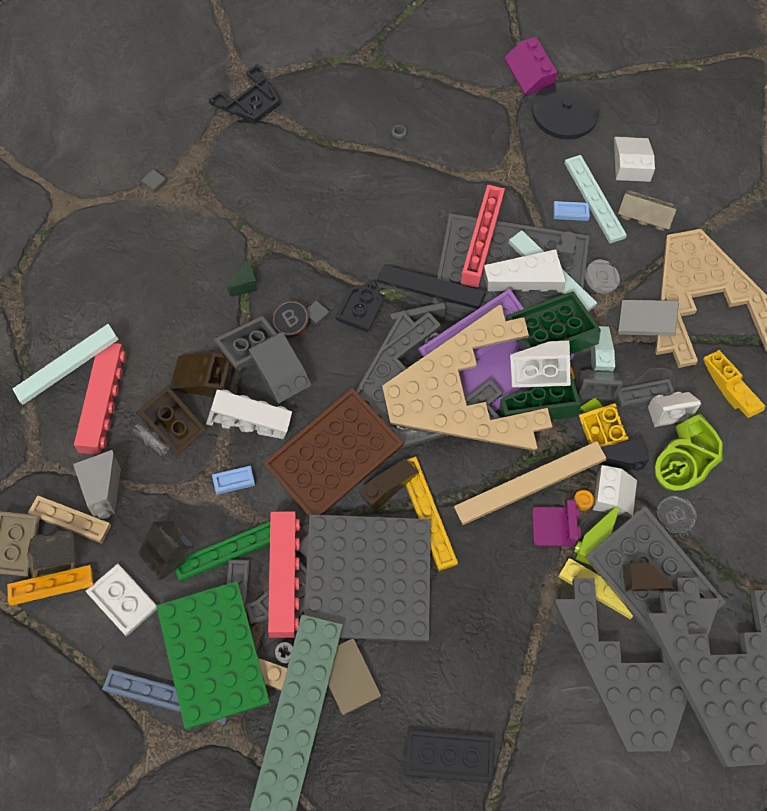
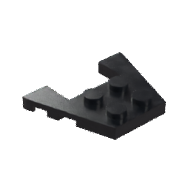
(253, 102)

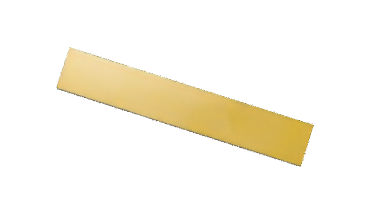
(426, 509)

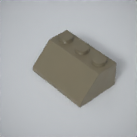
(647, 210)

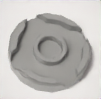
(602, 276)

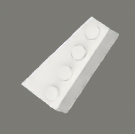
(526, 273)
(249, 415)

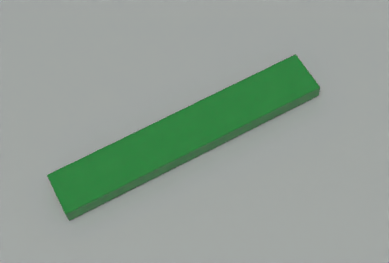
(224, 551)

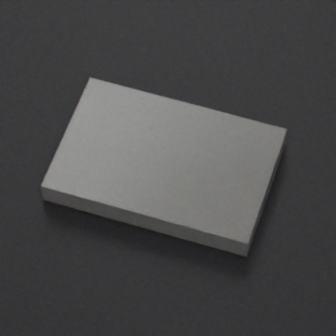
(648, 317)

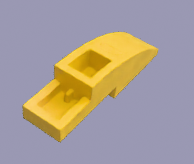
(730, 384)

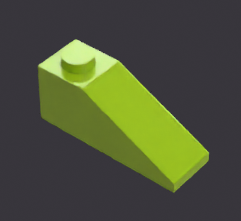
(596, 536)

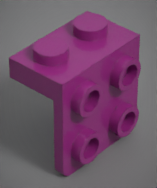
(556, 525)

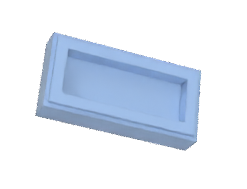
(571, 210)
(233, 480)

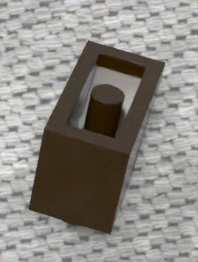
(644, 577)

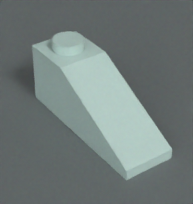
(603, 354)

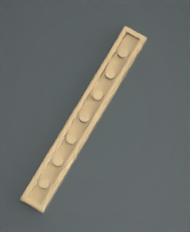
(529, 483)

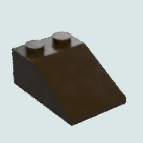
(171, 420)

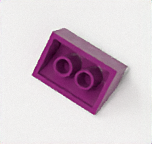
(531, 66)

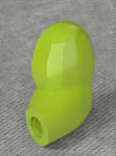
(689, 457)

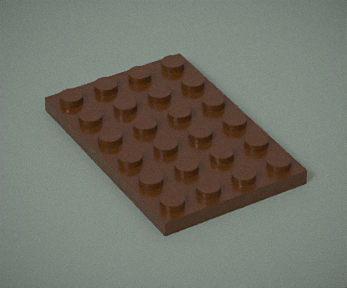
(333, 454)

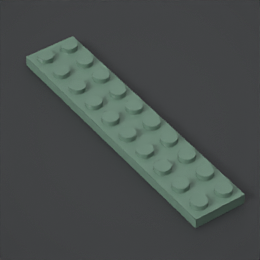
(297, 716)

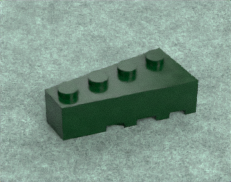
(560, 401)

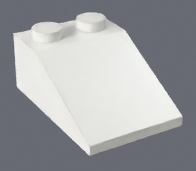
(633, 159)
(542, 365)

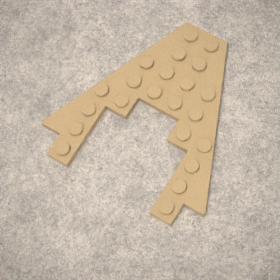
(699, 268)
(432, 395)

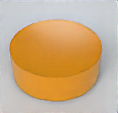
(584, 500)

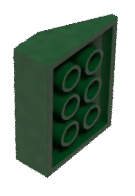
(559, 320)

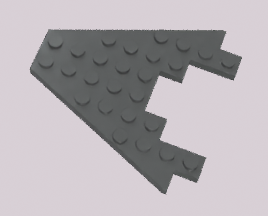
(722, 689)

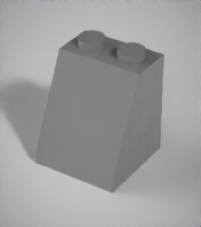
(99, 483)

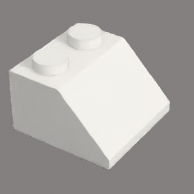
(673, 408)
(614, 490)

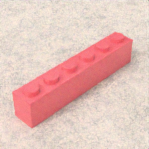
(482, 236)
(100, 400)
(282, 575)

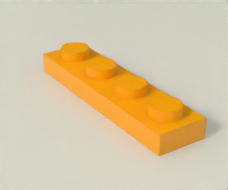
(50, 585)

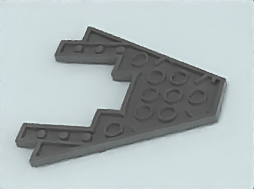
(401, 340)
(638, 697)

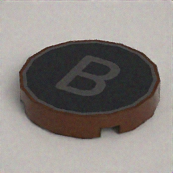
(291, 318)

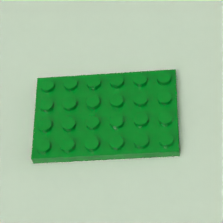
(212, 655)

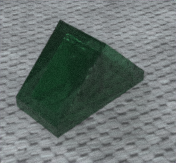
(243, 280)

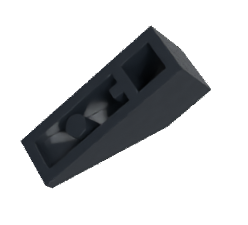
(626, 455)

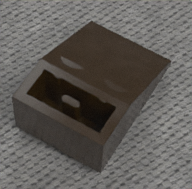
(202, 374)

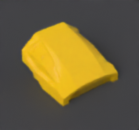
(603, 426)

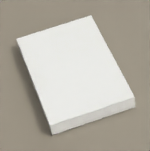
(122, 599)

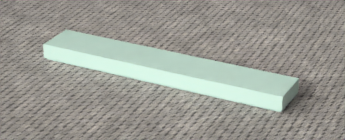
(597, 202)
(526, 246)
(65, 364)

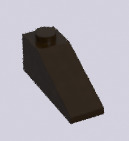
(387, 484)

